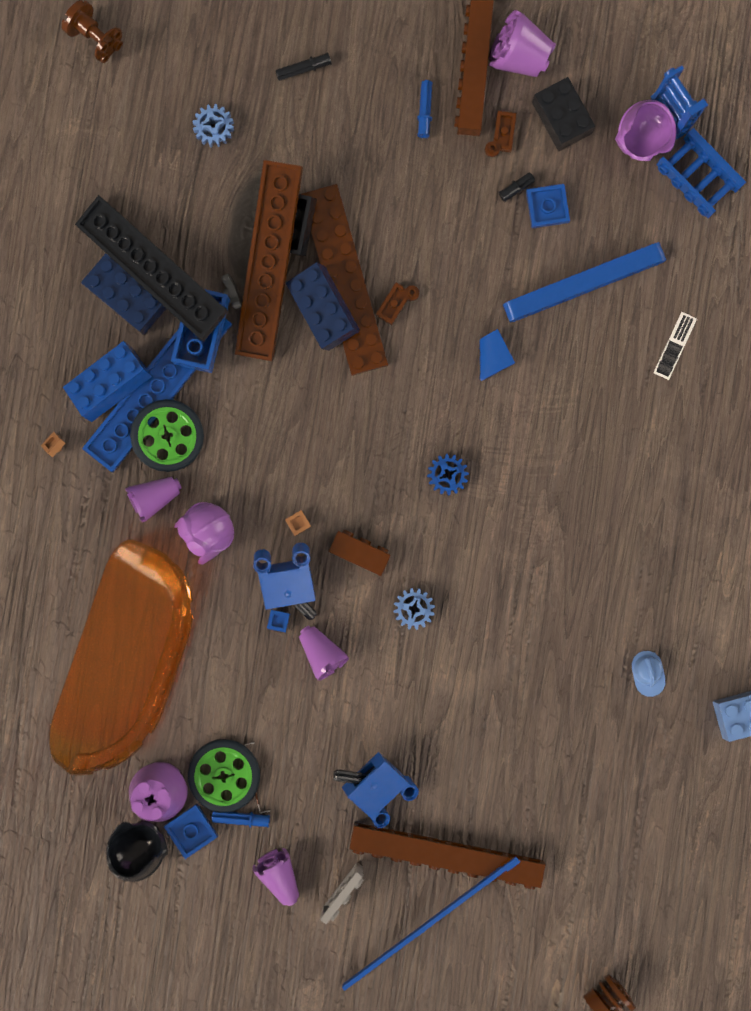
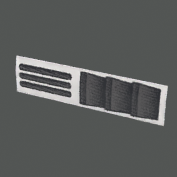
(675, 345)

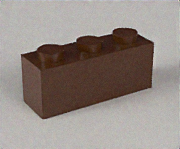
(360, 552)

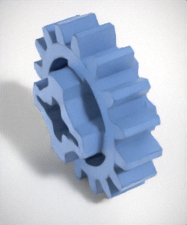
(221, 123)
(422, 611)

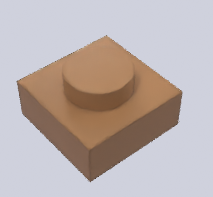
(53, 444)
(298, 523)

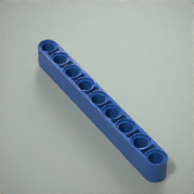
(584, 282)

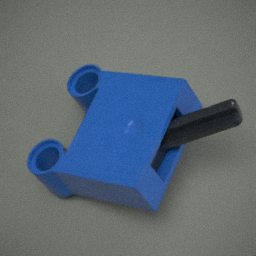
(287, 581)
(375, 787)

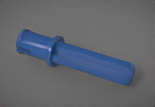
(425, 109)
(241, 819)

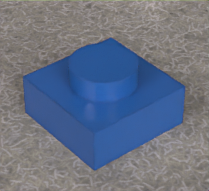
(278, 620)

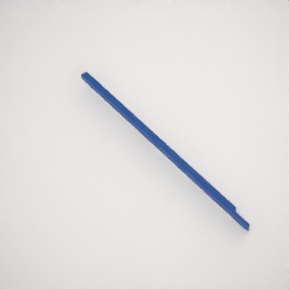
(508, 866)

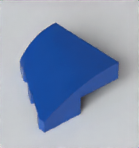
(493, 355)

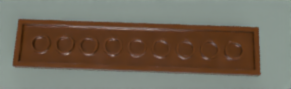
(339, 256)
(268, 260)

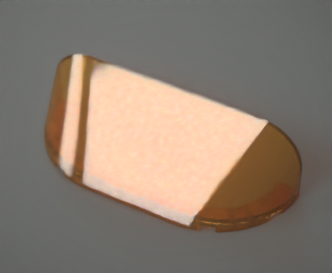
(123, 661)

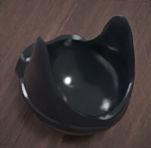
(135, 850)

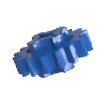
(451, 483)

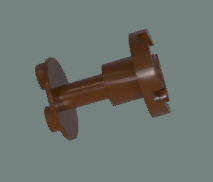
(81, 21)

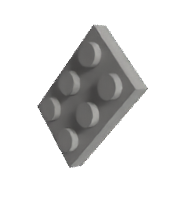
(342, 893)

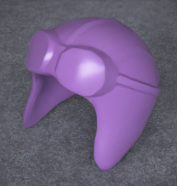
(646, 130)
(206, 530)

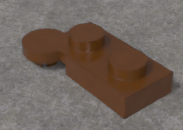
(503, 134)
(395, 302)

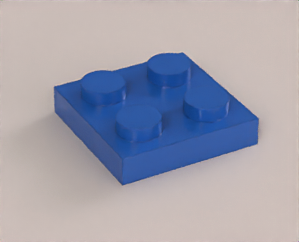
(547, 206)
(191, 831)

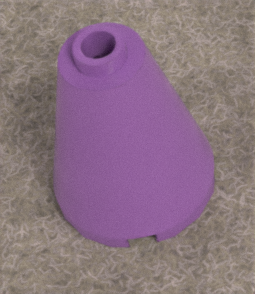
(152, 496)
(321, 652)
(278, 876)

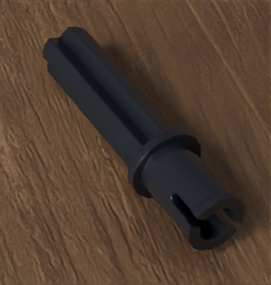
(303, 66)

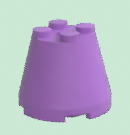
(521, 47)
(158, 782)

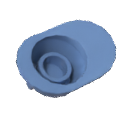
(648, 673)

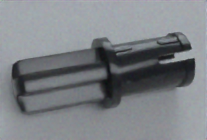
(516, 187)

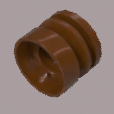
(611, 998)

